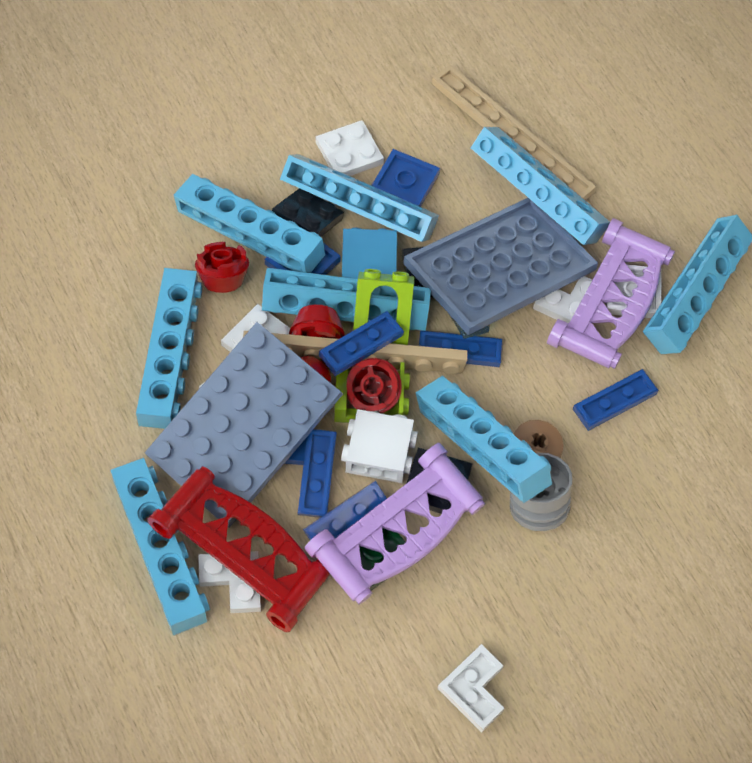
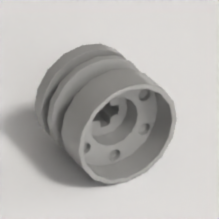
(551, 505)

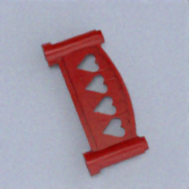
(287, 593)

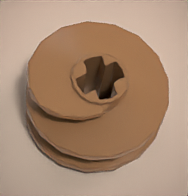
(541, 435)

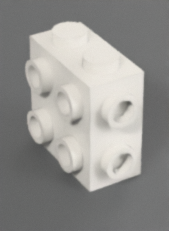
(379, 445)

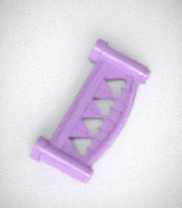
(580, 334)
(342, 554)

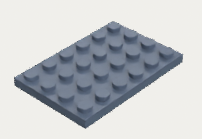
(499, 264)
(245, 418)

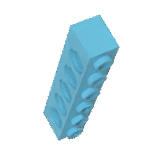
(540, 185)
(359, 197)
(249, 224)
(174, 285)
(698, 285)
(291, 290)
(485, 439)
(179, 613)

